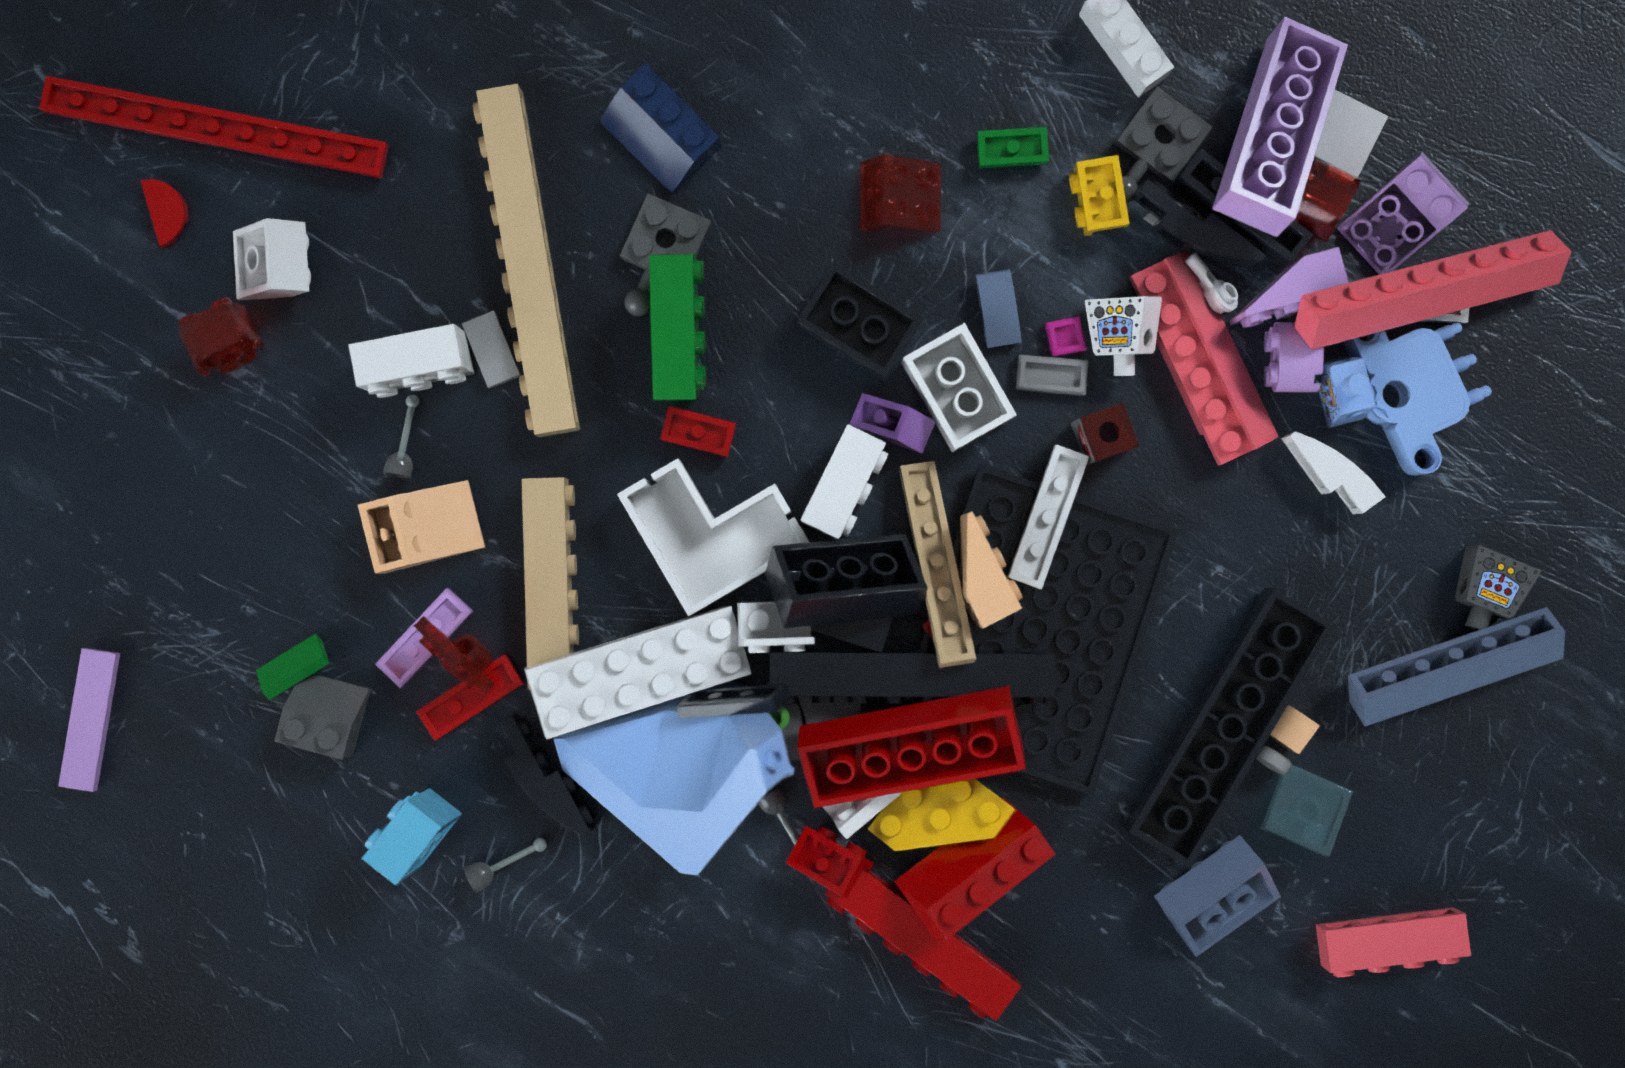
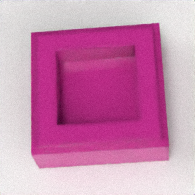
(1065, 336)

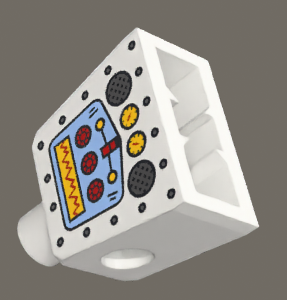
(1123, 329)

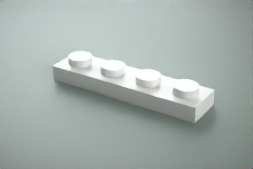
(1048, 516)

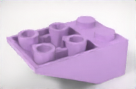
(1403, 215)
(1285, 291)

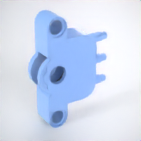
(1427, 389)

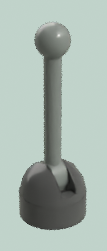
(399, 463)
(773, 804)
(481, 874)

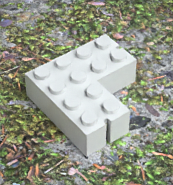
(703, 553)

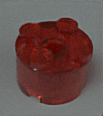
(1325, 199)
(220, 337)

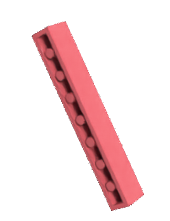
(1431, 289)

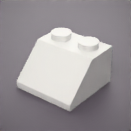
(271, 259)

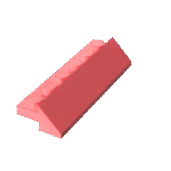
(1205, 362)

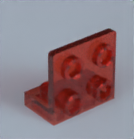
(900, 194)

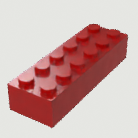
(911, 747)

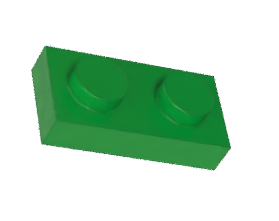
(1012, 147)

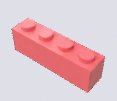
(1393, 940)

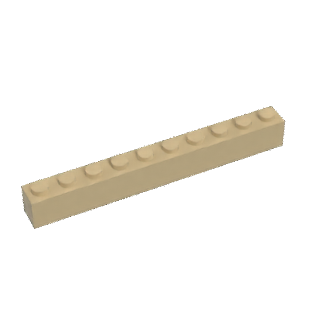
(527, 261)

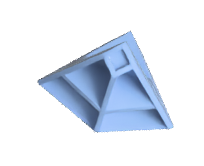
(677, 778)

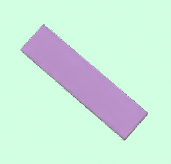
(89, 719)

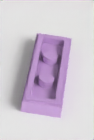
(407, 653)

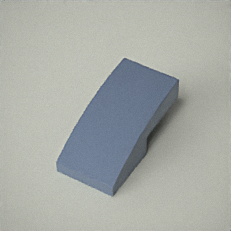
(998, 308)

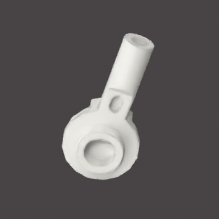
(1219, 294)

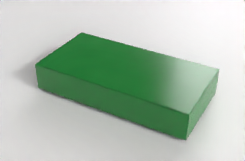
(292, 666)

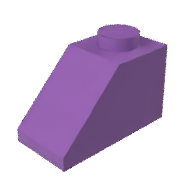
(892, 422)

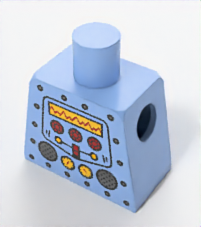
(1345, 390)

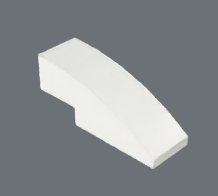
(1333, 471)

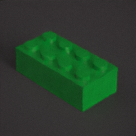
(676, 326)

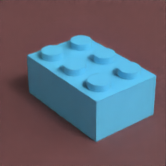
(411, 835)

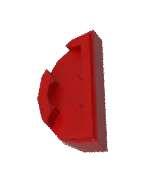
(166, 209)

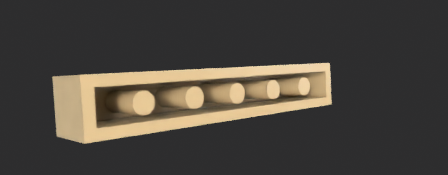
(549, 568)

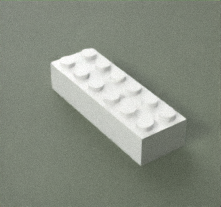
(637, 671)

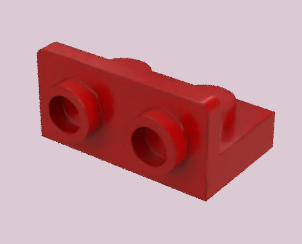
(828, 861)

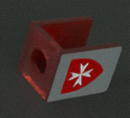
(1087, 433)

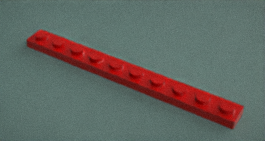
(214, 127)

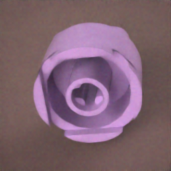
(1291, 360)

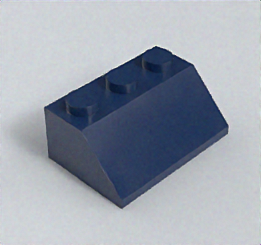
(659, 129)

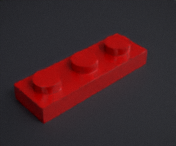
(464, 703)

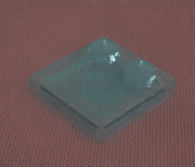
(1307, 810)

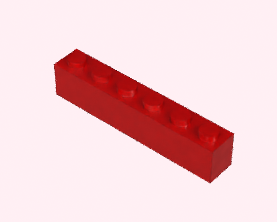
(952, 961)

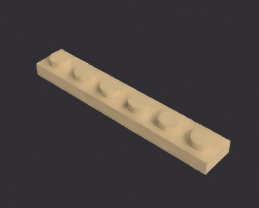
(937, 564)

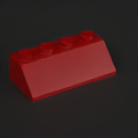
(968, 877)

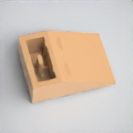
(421, 526)
(983, 583)

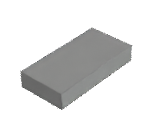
(491, 349)
(1051, 375)

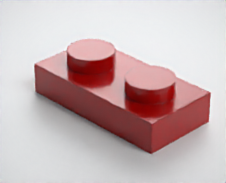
(698, 431)

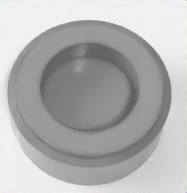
(1274, 760)

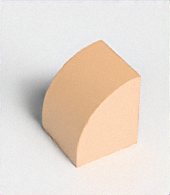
(1293, 730)

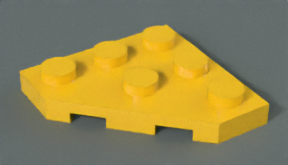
(942, 816)

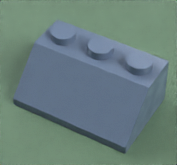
(1218, 895)

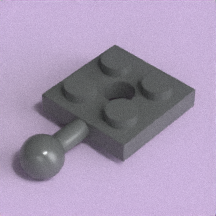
(1162, 159)
(652, 219)

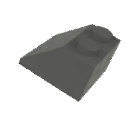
(323, 716)

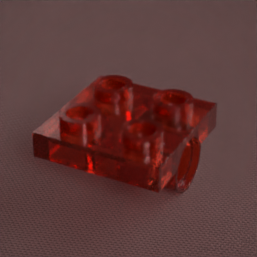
(454, 655)

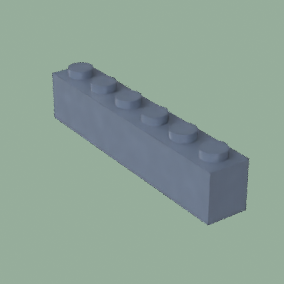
(1456, 666)

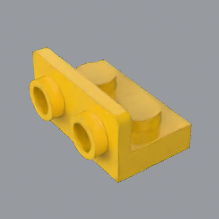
(1099, 195)

